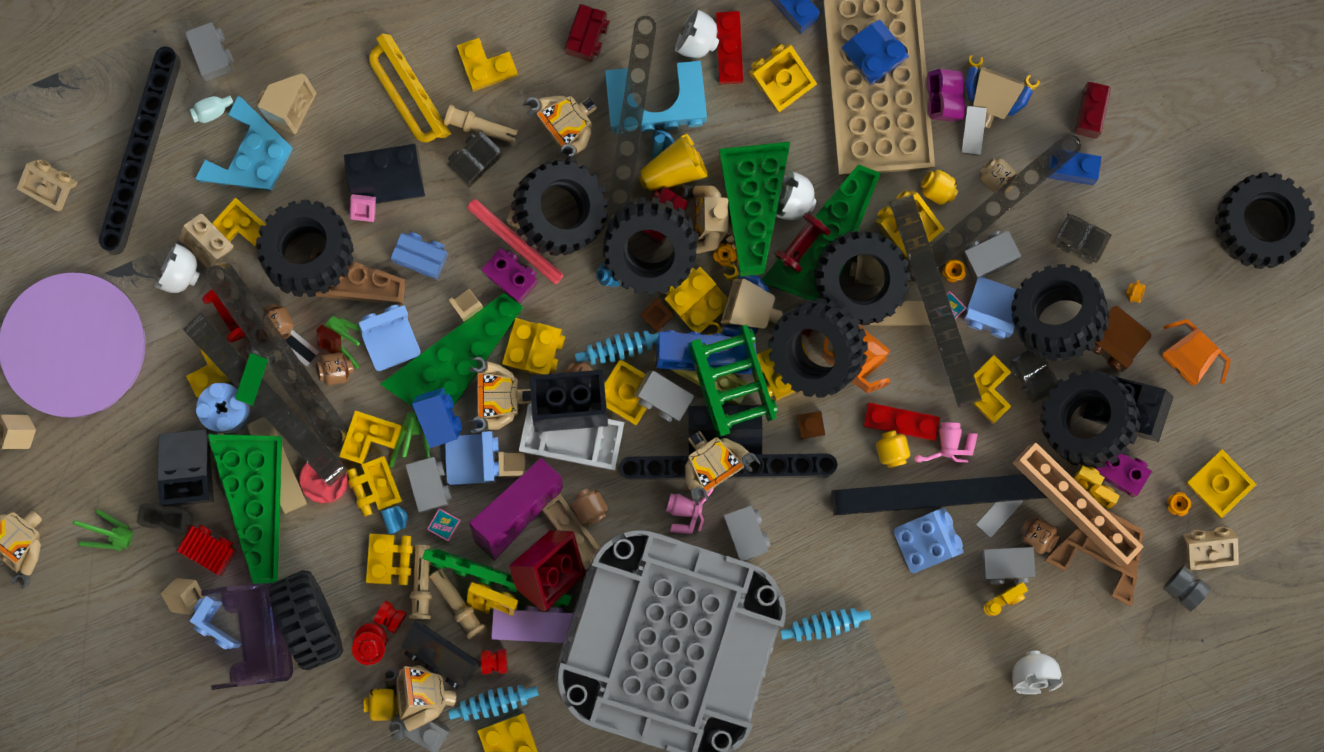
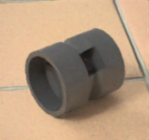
(1191, 591)

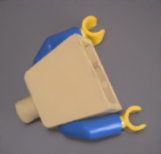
(996, 92)
(747, 304)

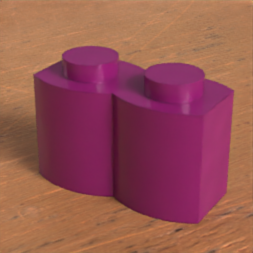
(945, 95)

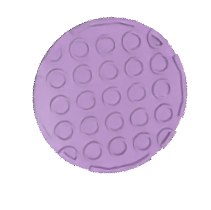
(72, 345)

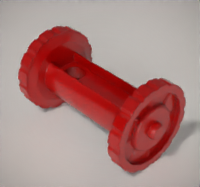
(236, 332)
(369, 644)

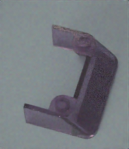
(263, 646)

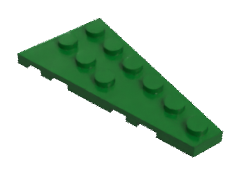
(753, 190)
(840, 215)

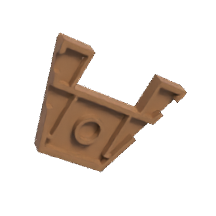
(1080, 541)

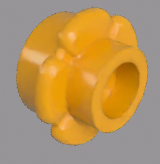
(722, 260)
(958, 266)
(1136, 291)
(1183, 499)

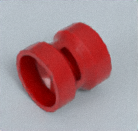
(389, 616)
(494, 661)

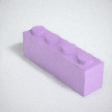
(531, 625)

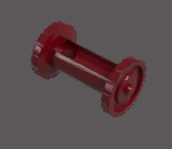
(802, 242)

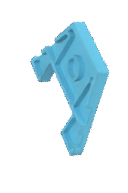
(258, 157)

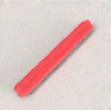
(515, 241)

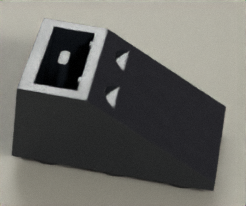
(1152, 405)
(184, 468)

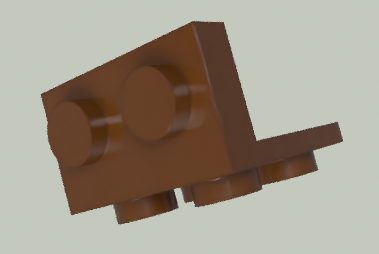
(1121, 340)

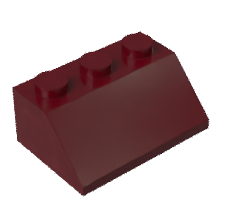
(548, 568)

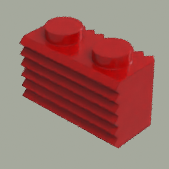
(206, 549)

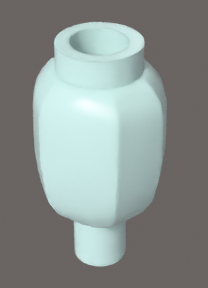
(209, 108)

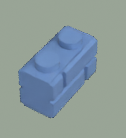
(419, 255)

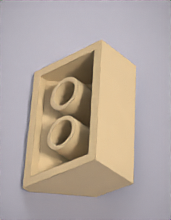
(287, 102)

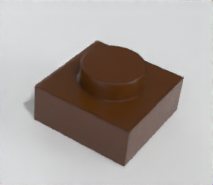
(656, 315)
(811, 425)

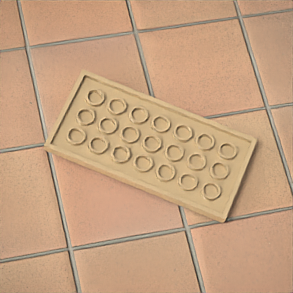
(884, 122)

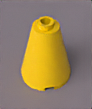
(674, 166)

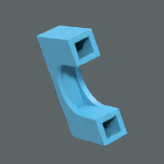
(688, 108)

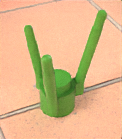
(340, 327)
(410, 427)
(120, 536)

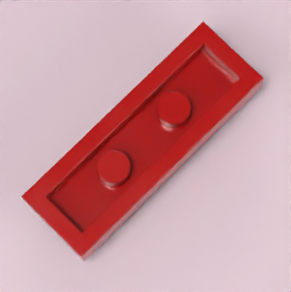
(729, 47)
(903, 421)

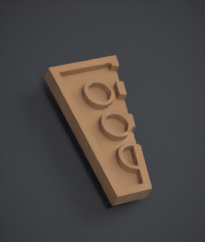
(365, 285)

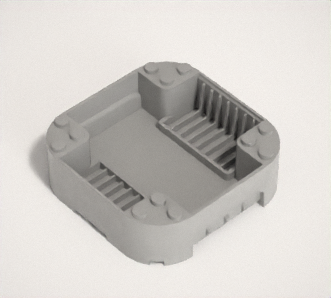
(669, 643)

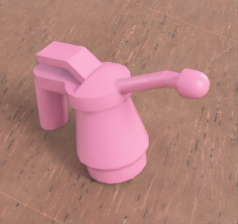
(950, 437)
(682, 506)

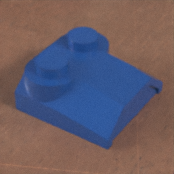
(875, 52)

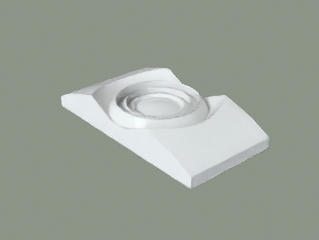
(584, 446)

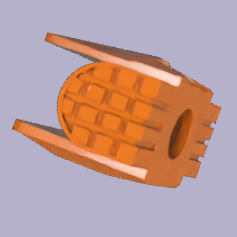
(1194, 354)
(876, 357)

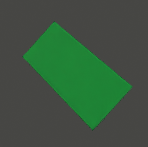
(251, 379)

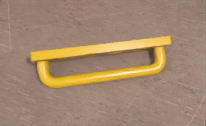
(388, 45)

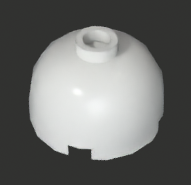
(698, 36)
(795, 197)
(178, 270)
(1036, 672)

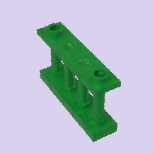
(715, 399)

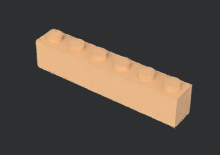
(1078, 504)

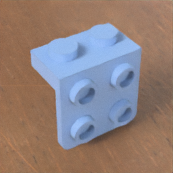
(991, 308)
(389, 337)
(472, 459)
(928, 540)
(204, 612)

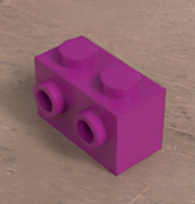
(510, 275)
(1126, 474)

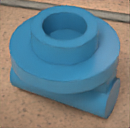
(661, 141)
(605, 278)
(394, 519)

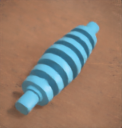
(619, 347)
(825, 624)
(493, 702)

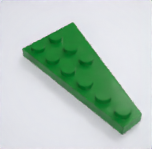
(449, 361)
(252, 486)
(483, 572)

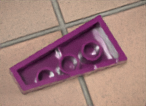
(515, 509)

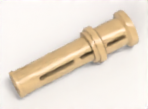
(469, 122)
(420, 595)
(463, 613)

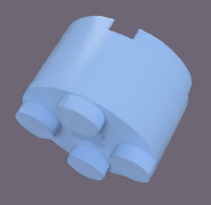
(209, 409)

